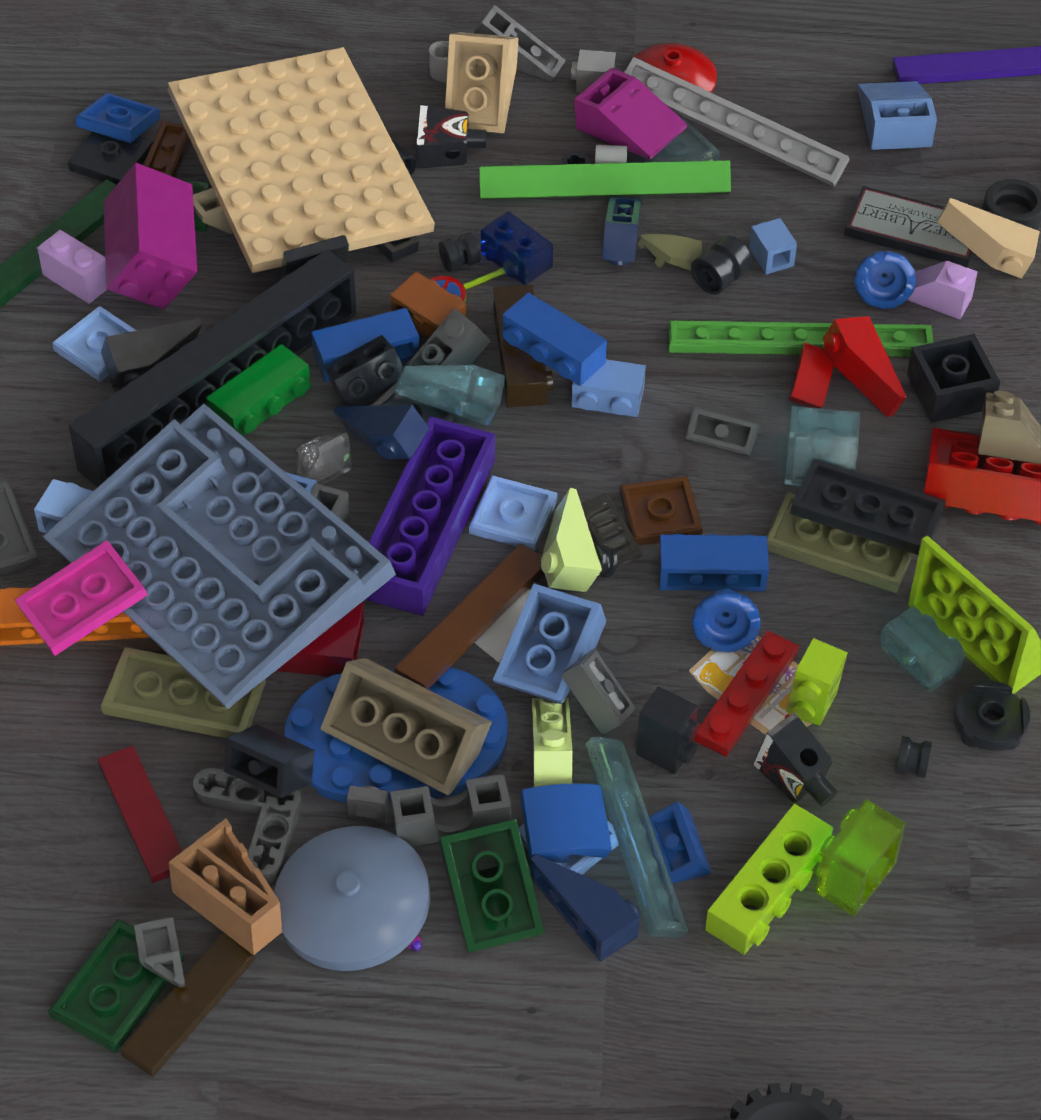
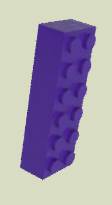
(430, 511)

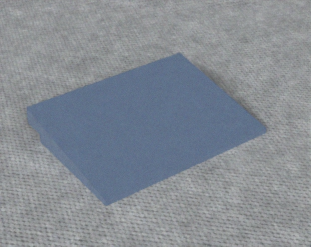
(228, 550)

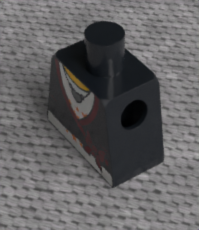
(445, 137)
(795, 762)

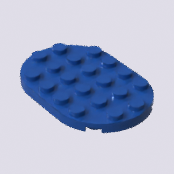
(342, 765)

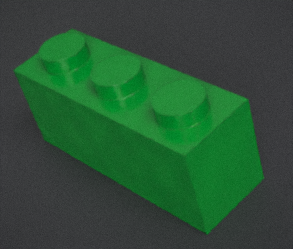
(261, 390)

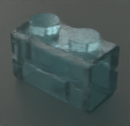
(922, 648)

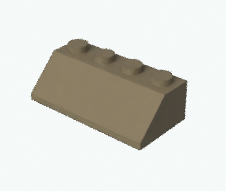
(405, 725)

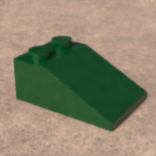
(491, 885)

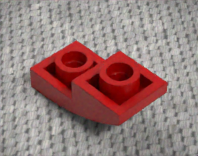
(812, 377)

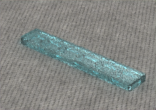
(636, 838)

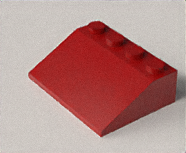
(981, 481)

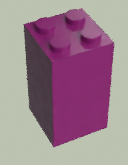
(149, 236)

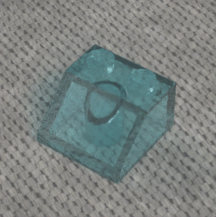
(823, 436)

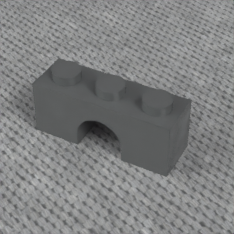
(424, 820)

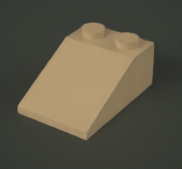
(481, 78)

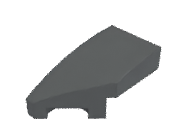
(160, 949)

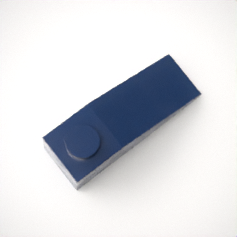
(621, 230)
(385, 429)
(589, 907)

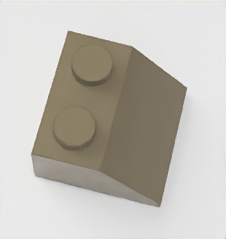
(1008, 429)

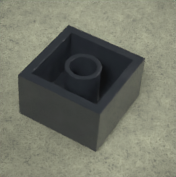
(951, 377)

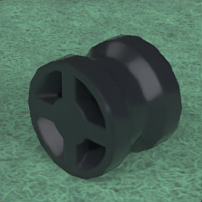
(913, 757)

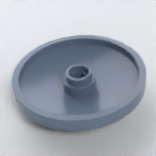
(352, 898)

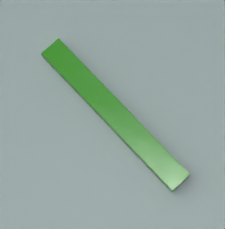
(605, 179)
(780, 337)

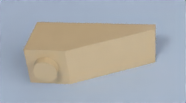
(991, 237)

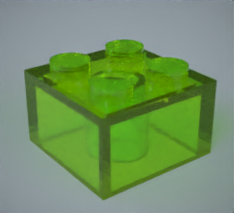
(859, 856)

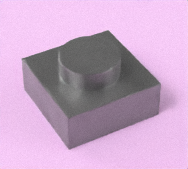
(368, 804)

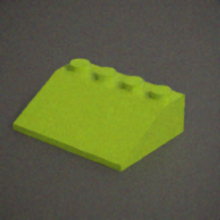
(970, 612)

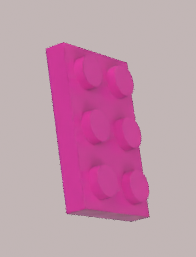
(81, 597)

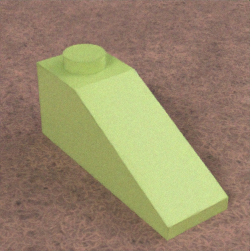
(569, 551)

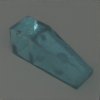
(454, 388)

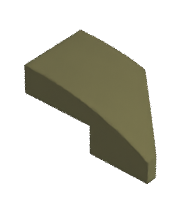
(671, 249)

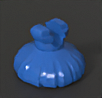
(885, 289)
(726, 621)

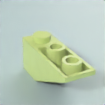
(551, 742)

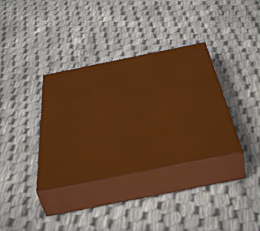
(660, 509)

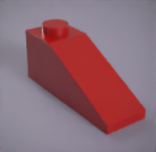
(864, 362)

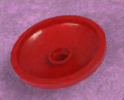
(682, 62)

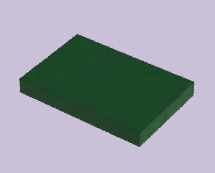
(109, 991)

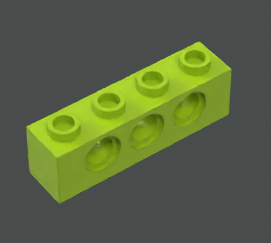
(743, 927)

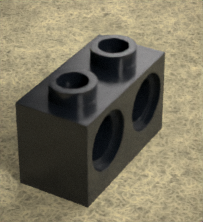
(365, 371)

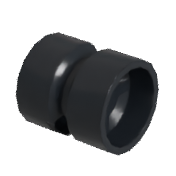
(721, 265)

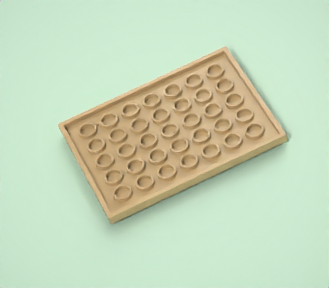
(299, 156)

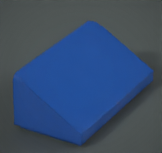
(680, 843)

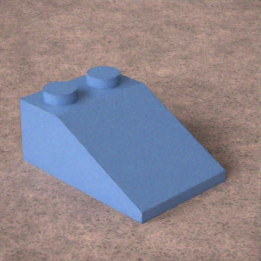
(547, 640)

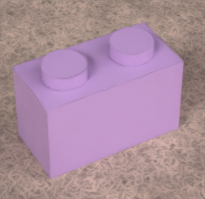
(73, 266)

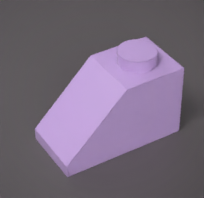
(944, 288)

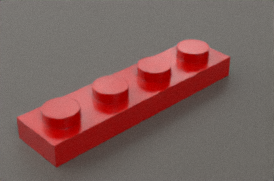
(746, 693)

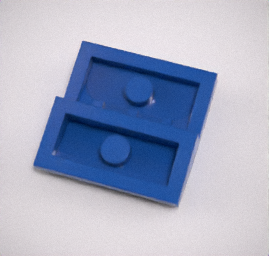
(565, 821)

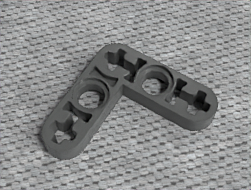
(269, 815)

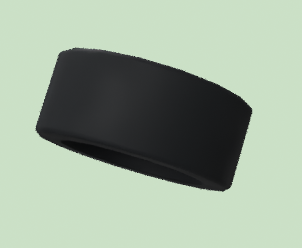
(1018, 192)

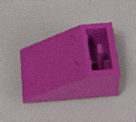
(626, 114)

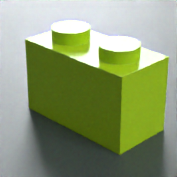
(816, 681)

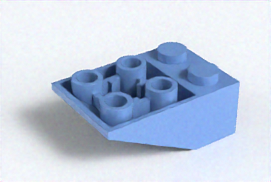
(897, 115)

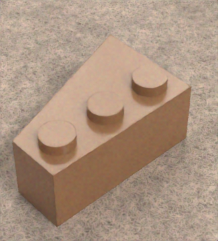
(227, 888)

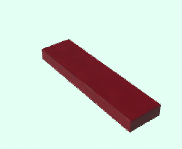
(141, 811)

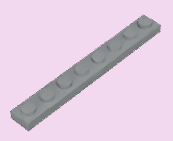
(741, 124)

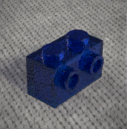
(516, 248)

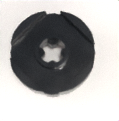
(986, 733)

